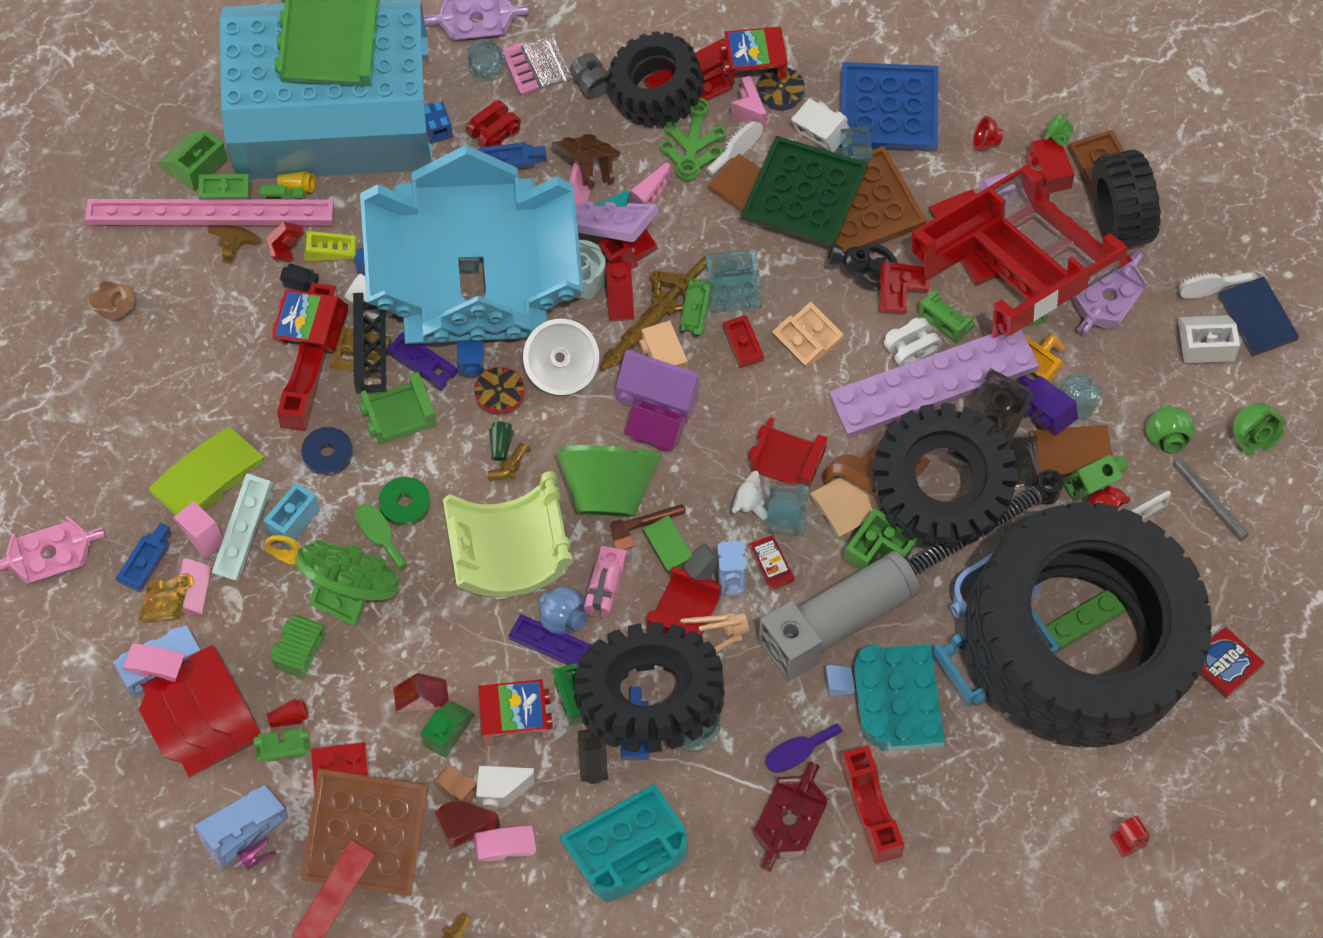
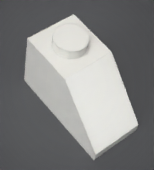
(502, 785)

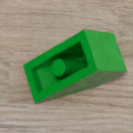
(446, 728)

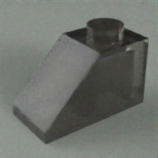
(592, 757)

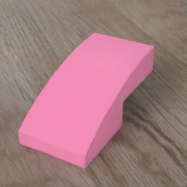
(154, 661)
(504, 842)

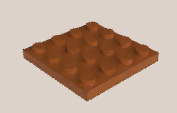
(882, 206)
(374, 813)

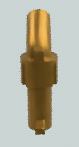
(511, 465)

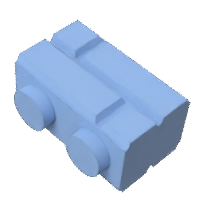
(731, 567)

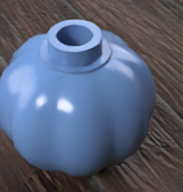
(562, 609)

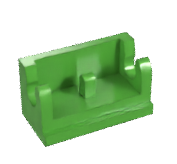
(224, 186)
(696, 306)
(945, 317)
(668, 543)

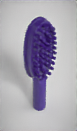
(798, 749)

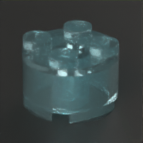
(787, 508)

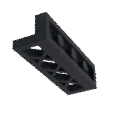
(360, 342)

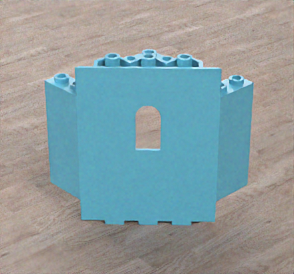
(467, 210)

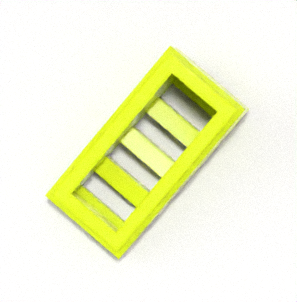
(324, 254)

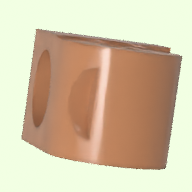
(455, 785)

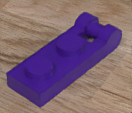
(422, 360)

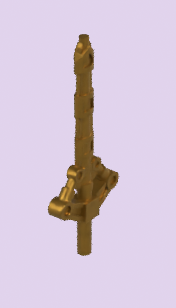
(662, 303)

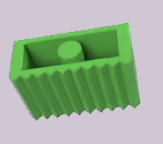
(297, 646)

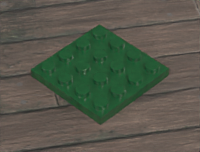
(804, 191)

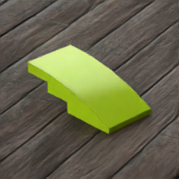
(207, 472)

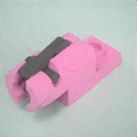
(605, 581)

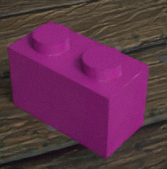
(655, 425)

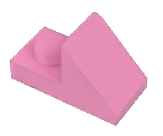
(750, 105)

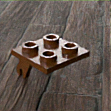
(584, 151)

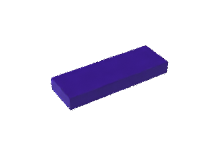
(556, 646)

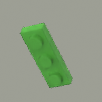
(1085, 619)

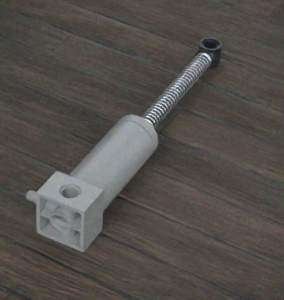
(799, 634)

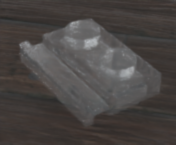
(546, 62)

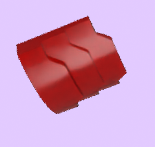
(199, 714)

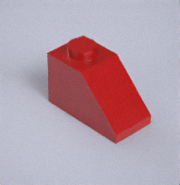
(619, 291)

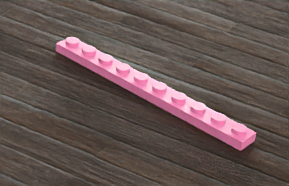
(209, 212)

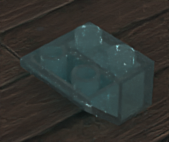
(734, 280)

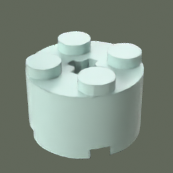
(592, 268)

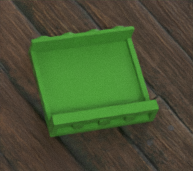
(327, 41)

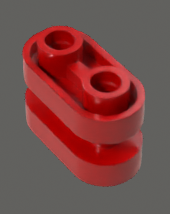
(493, 124)

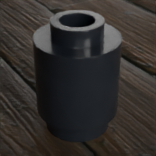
(298, 277)

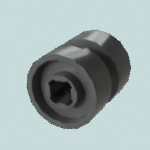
(590, 75)

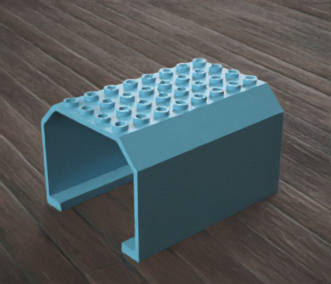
(316, 126)

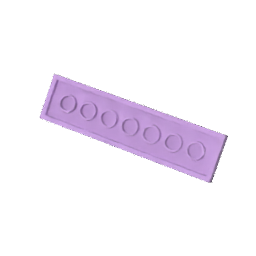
(930, 381)

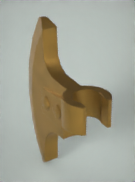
(232, 238)

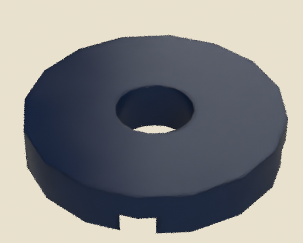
(324, 438)

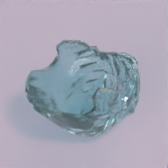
(485, 59)
(1083, 391)

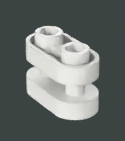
(912, 341)

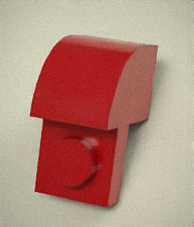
(627, 251)

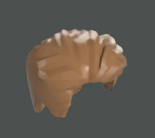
(112, 300)

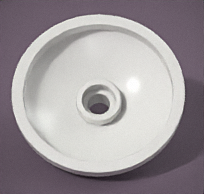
(579, 353)

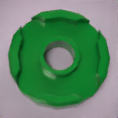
(400, 488)

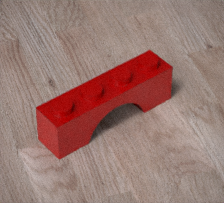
(866, 792)

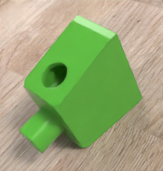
(1095, 476)

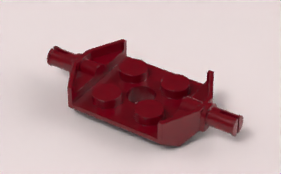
(790, 796)

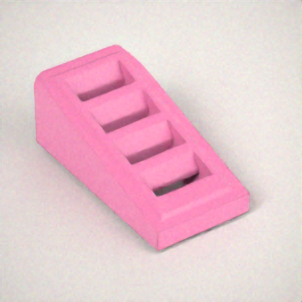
(515, 56)
(651, 187)

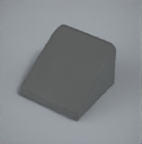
(701, 563)

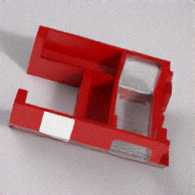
(1023, 242)

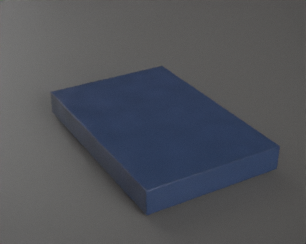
(1258, 316)

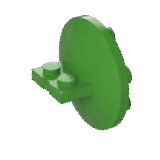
(345, 579)

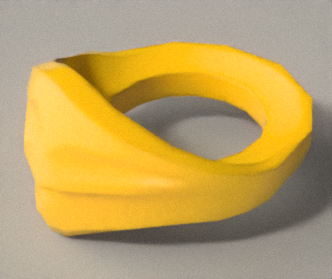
(286, 556)

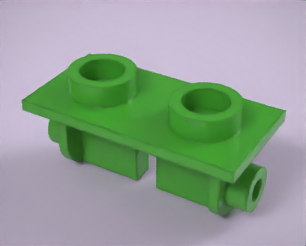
(1060, 129)
(295, 744)

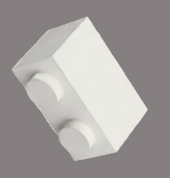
(820, 124)

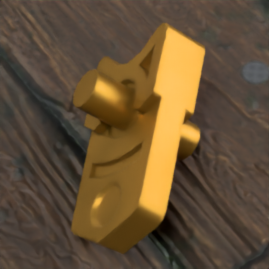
(457, 927)

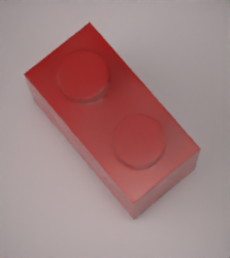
(1052, 163)

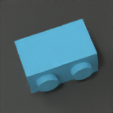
(292, 513)

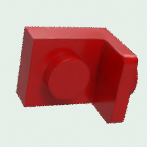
(283, 239)

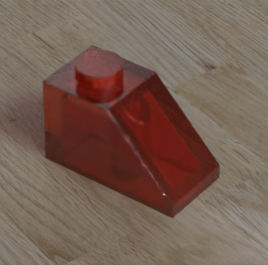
(462, 820)

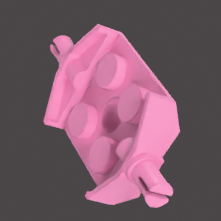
(67, 539)

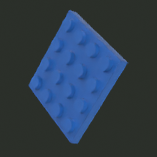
(895, 103)

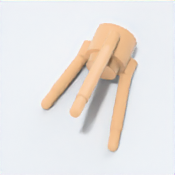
(732, 624)

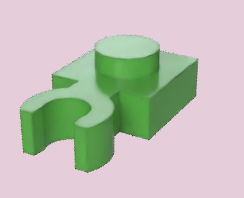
(279, 192)

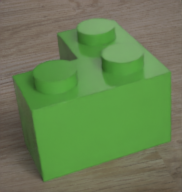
(877, 538)

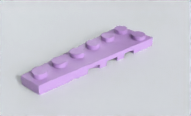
(613, 221)

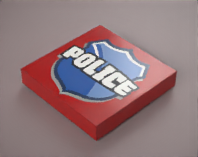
(1229, 662)

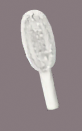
(738, 144)
(1210, 284)

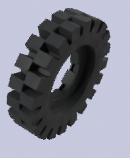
(944, 520)
(618, 719)

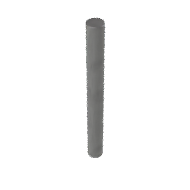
(1211, 499)

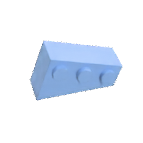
(239, 824)

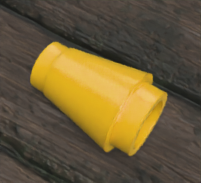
(298, 179)

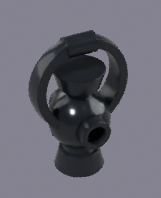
(857, 262)

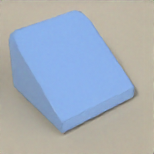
(839, 680)

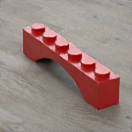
(301, 388)

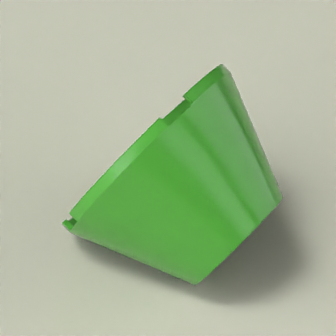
(608, 478)

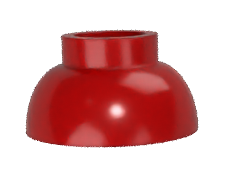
(987, 134)

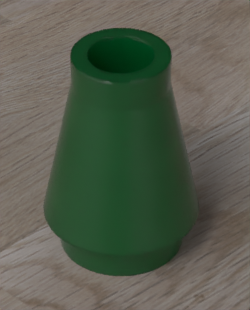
(500, 440)

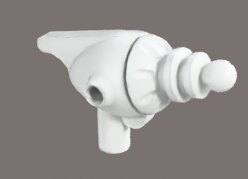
(750, 497)

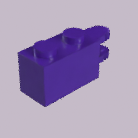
(1050, 405)

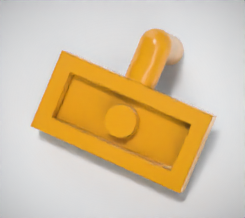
(1048, 363)

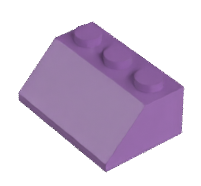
(657, 383)

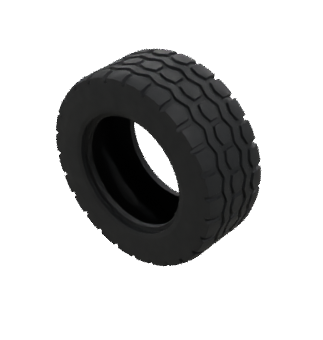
(1134, 564)

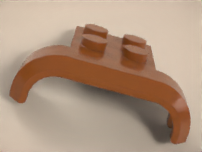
(859, 469)

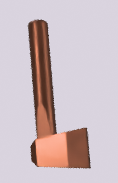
(620, 529)

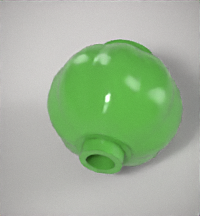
(1171, 425)

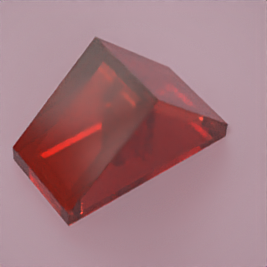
(420, 693)

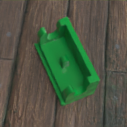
(565, 685)

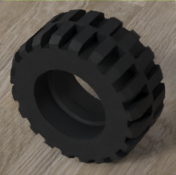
(649, 55)
(1126, 197)

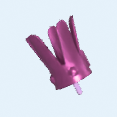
(246, 855)

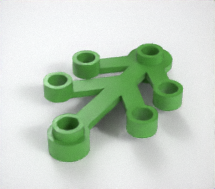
(692, 144)

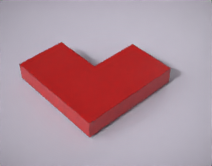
(896, 281)

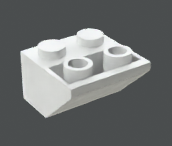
(1208, 339)

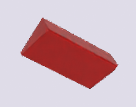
(715, 84)

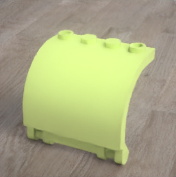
(509, 544)

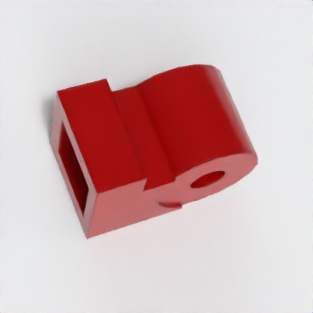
(1130, 836)

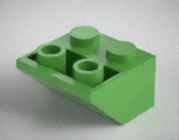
(194, 155)

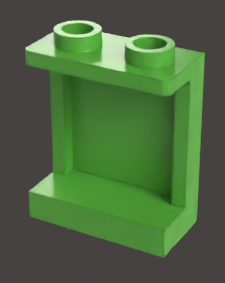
(398, 411)

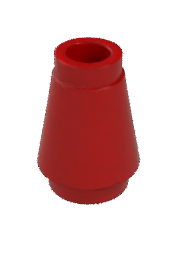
(288, 714)

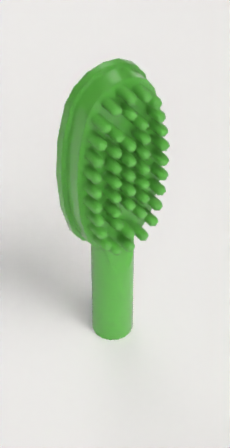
(378, 531)

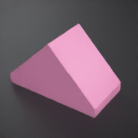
(199, 529)

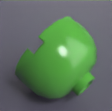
(1258, 427)

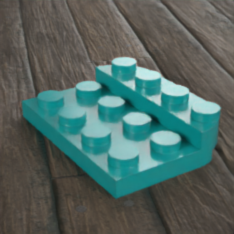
(898, 697)
(628, 845)

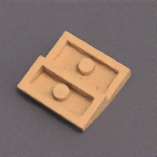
(809, 334)
(844, 505)

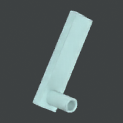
(242, 526)

